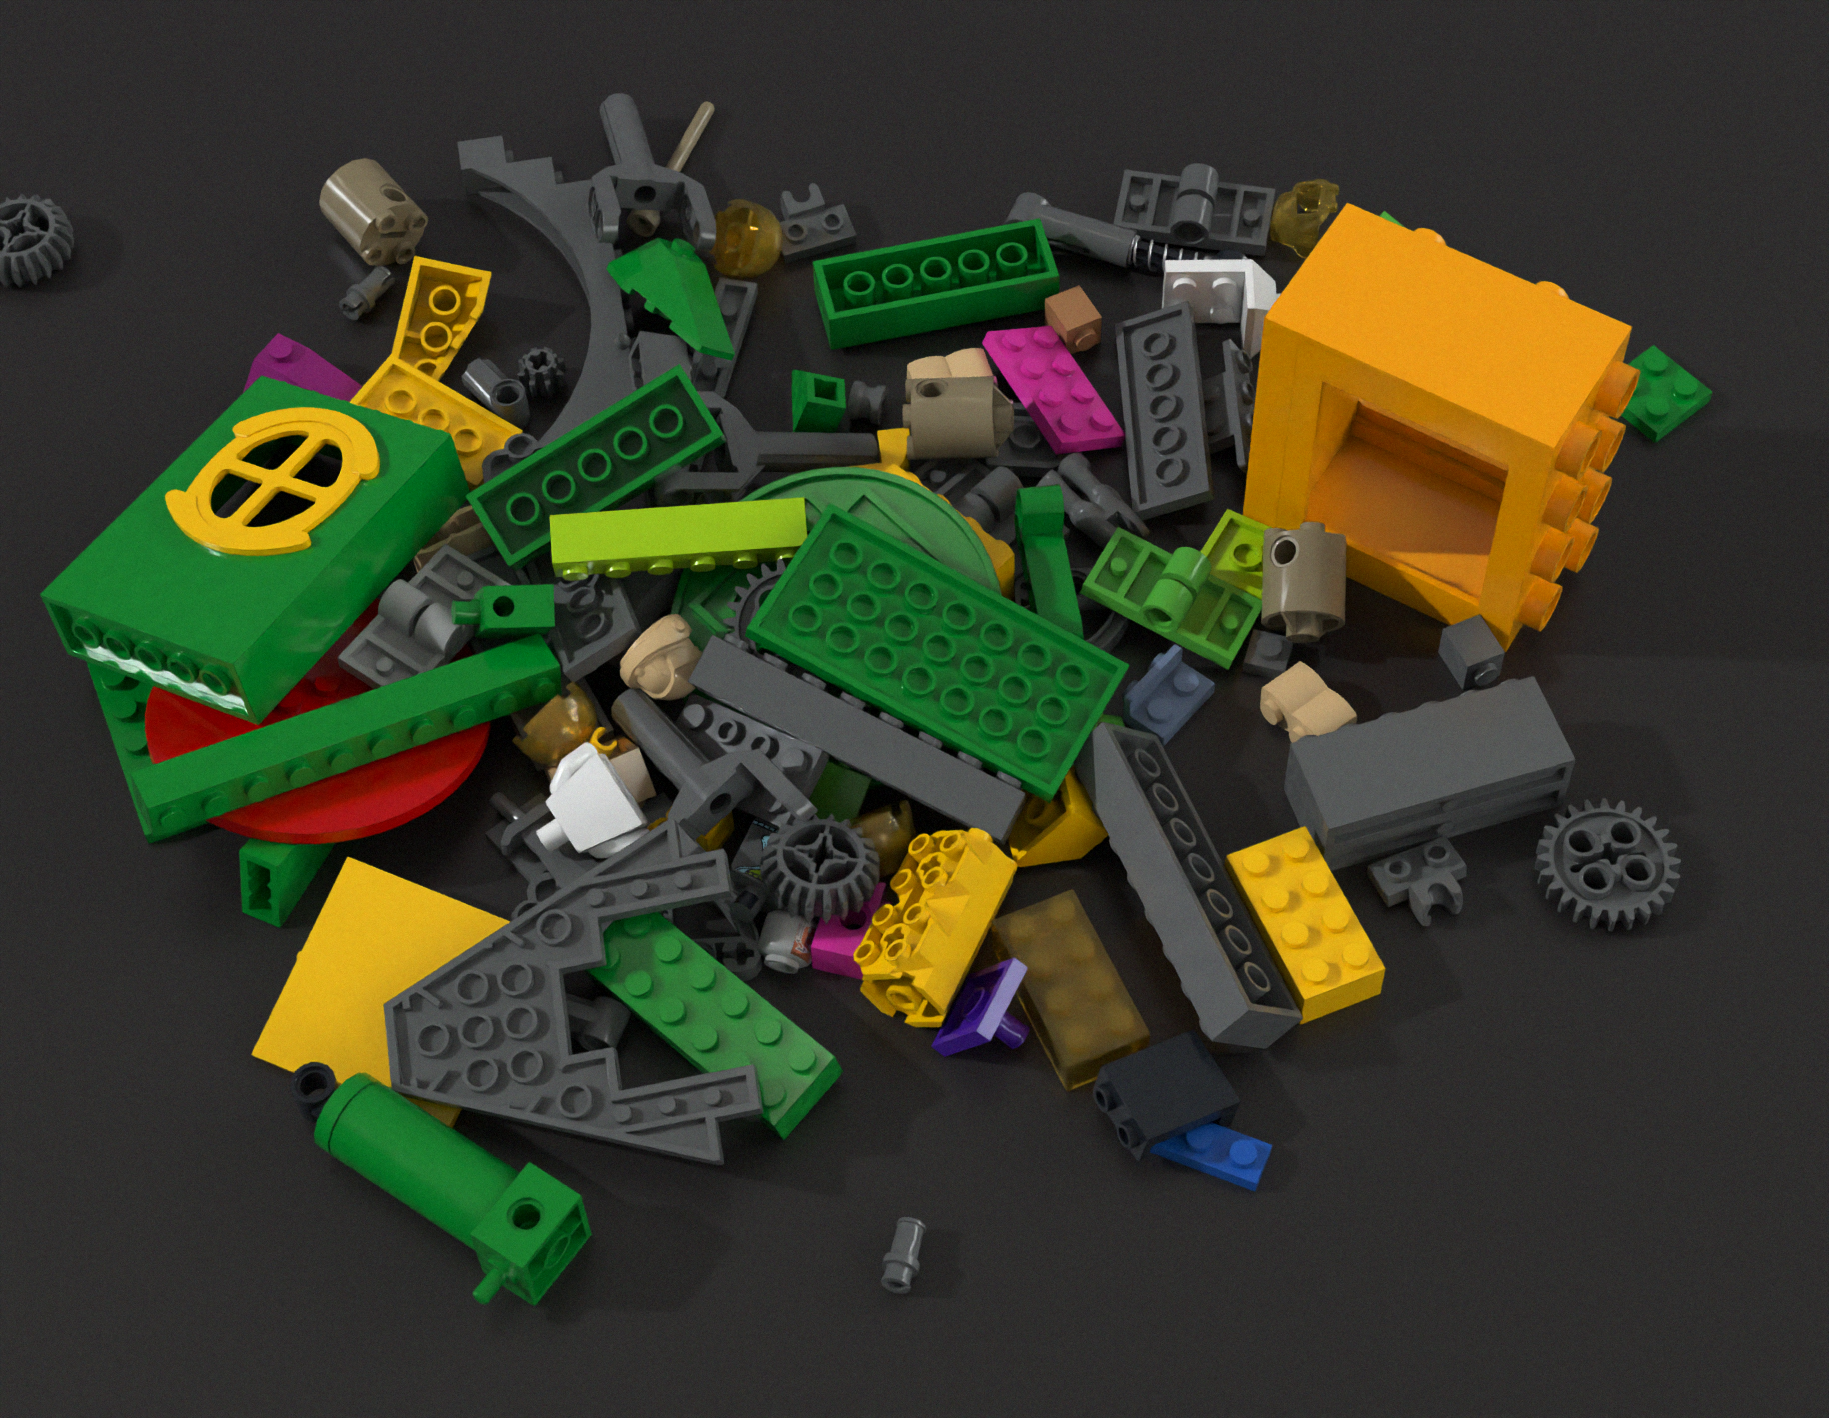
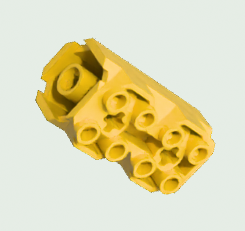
(927, 942)

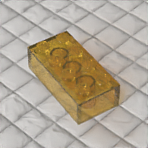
(1070, 988)

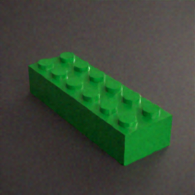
(935, 283)
(597, 465)
(713, 1016)

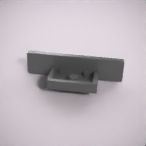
(1230, 405)

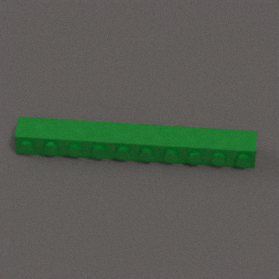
(345, 735)

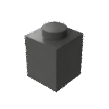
(1471, 652)

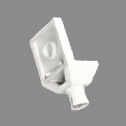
(1223, 294)

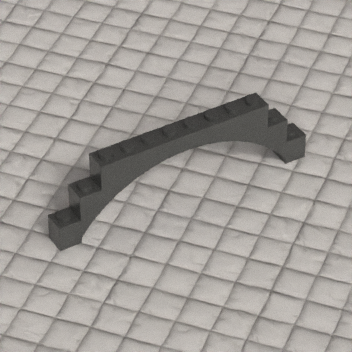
(560, 213)

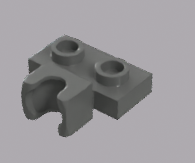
(811, 227)
(1422, 876)

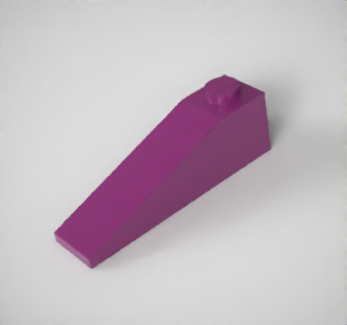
(300, 366)

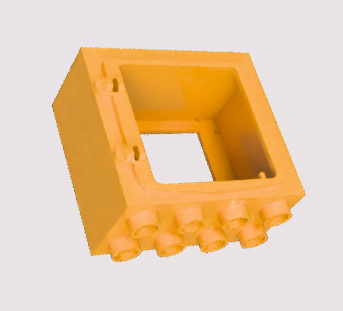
(1437, 422)

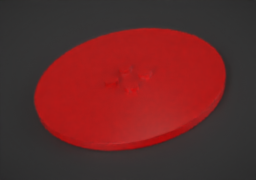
(339, 806)

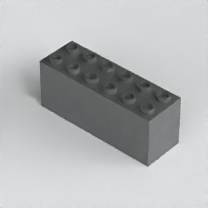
(1429, 772)

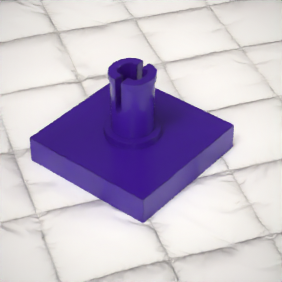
(982, 1011)

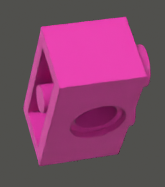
(835, 945)

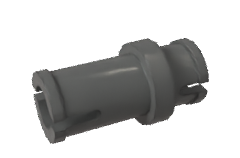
(362, 296)
(901, 1261)

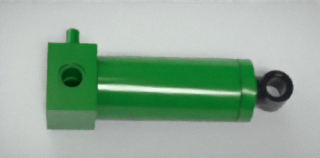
(516, 1221)

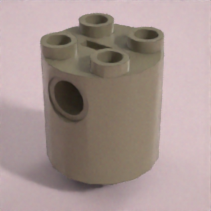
(373, 212)
(956, 417)
(1303, 581)

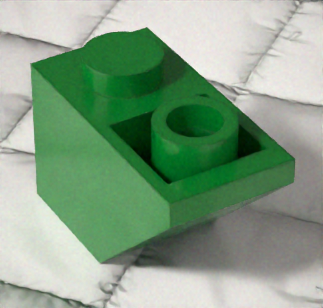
(817, 402)

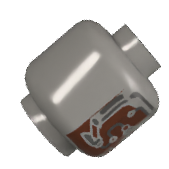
(786, 941)

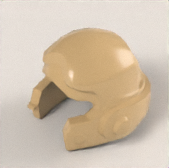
(662, 660)

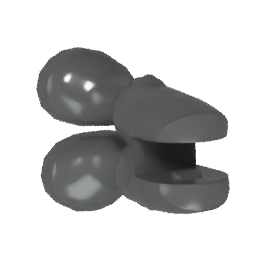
(1104, 511)

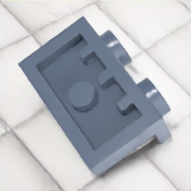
(1165, 696)

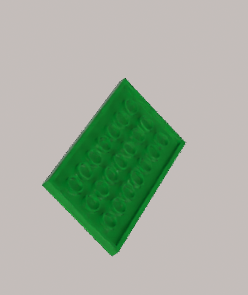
(938, 651)

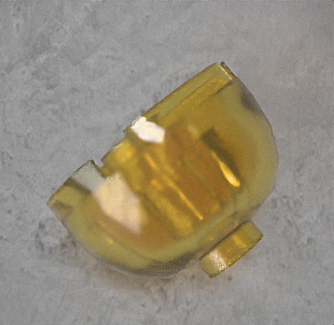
(746, 239)
(559, 727)
(890, 833)

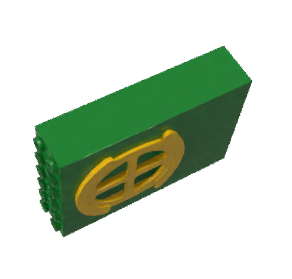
(246, 609)

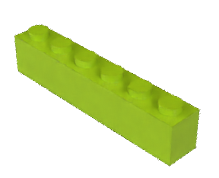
(677, 538)

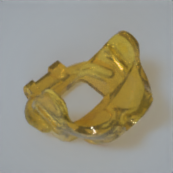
(1302, 230)

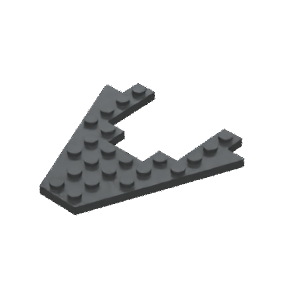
(496, 1023)

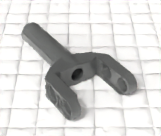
(642, 184)
(754, 452)
(705, 787)

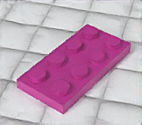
(1053, 389)

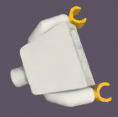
(592, 804)

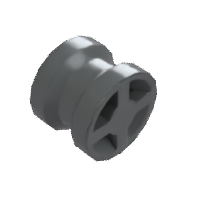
(867, 402)

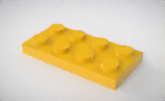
(416, 397)

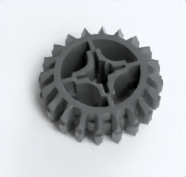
(25, 248)
(842, 881)

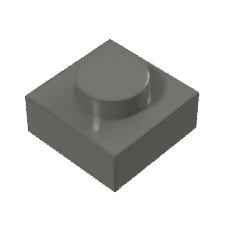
(1267, 654)

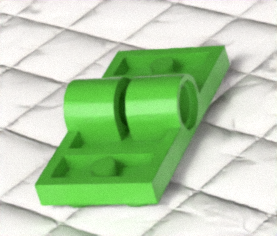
(1173, 596)

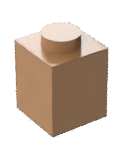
(1074, 319)

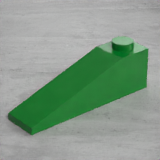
(677, 290)

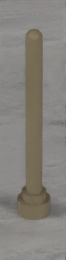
(646, 221)

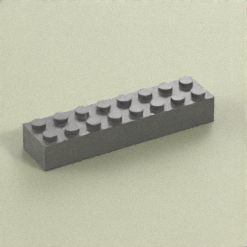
(857, 739)
(1185, 888)

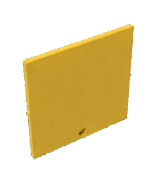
(362, 952)

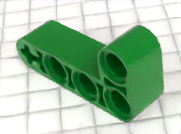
(1045, 556)

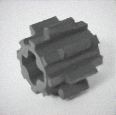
(542, 372)

